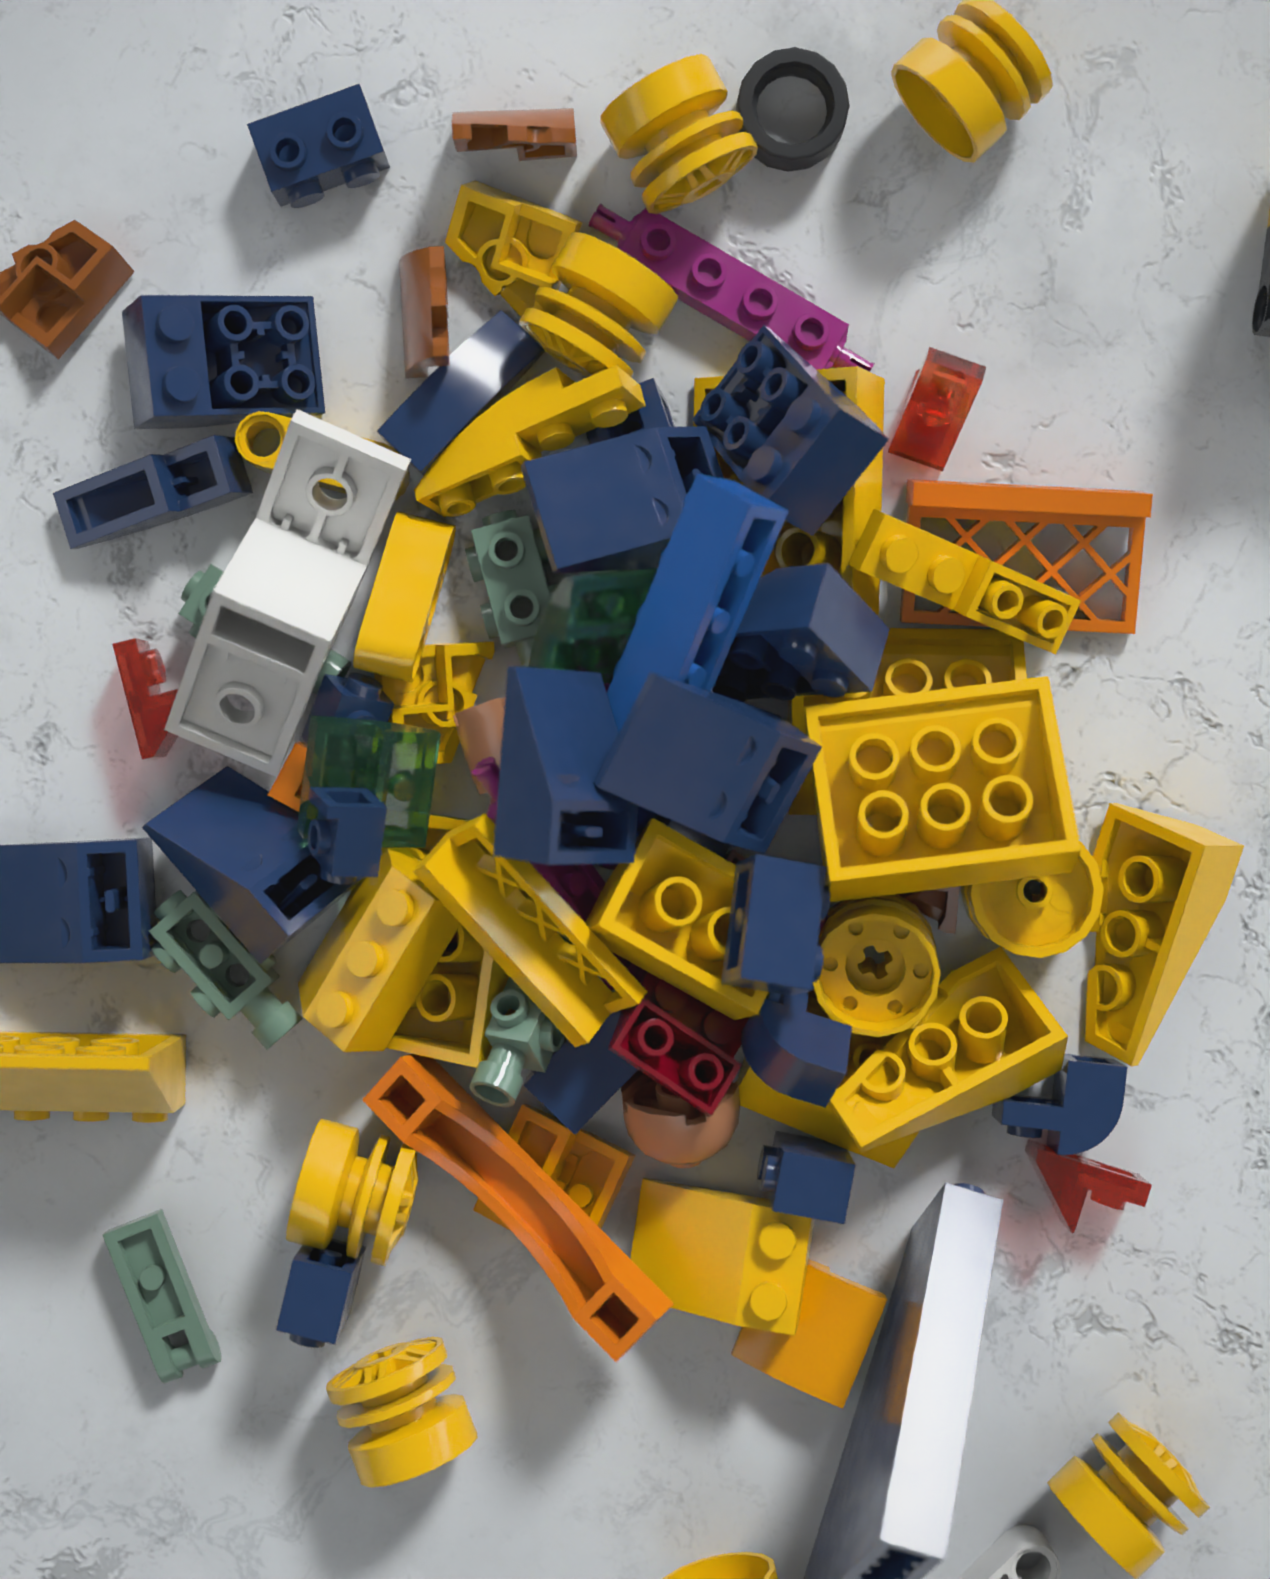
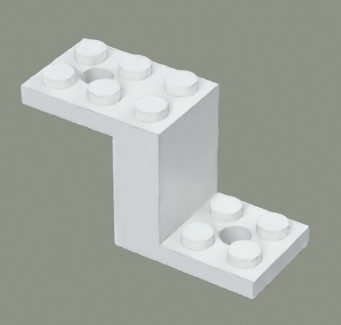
(286, 594)

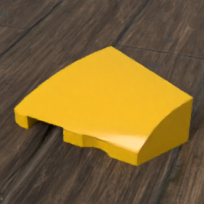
(508, 242)
(439, 690)

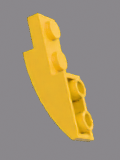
(517, 428)
(964, 581)

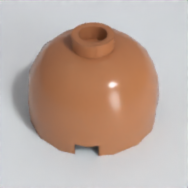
(672, 1128)

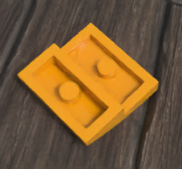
(580, 1164)
(829, 1342)

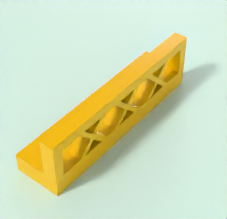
(525, 933)

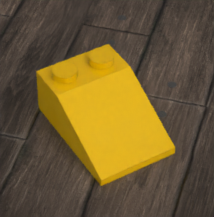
(723, 1254)

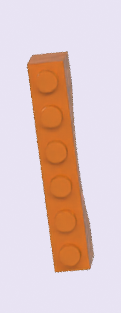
(590, 1272)

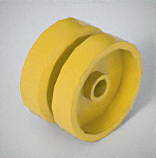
(1050, 923)

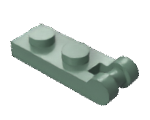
(161, 1295)

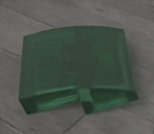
(590, 621)
(386, 758)

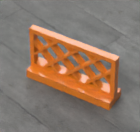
(1043, 507)

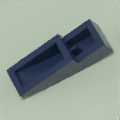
(459, 393)
(153, 491)

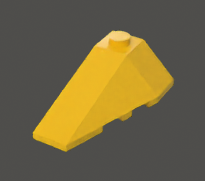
(1157, 907)
(971, 1049)

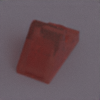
(936, 408)
(149, 708)
(1071, 1176)

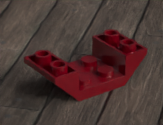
(681, 1040)

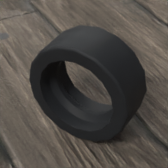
(804, 65)

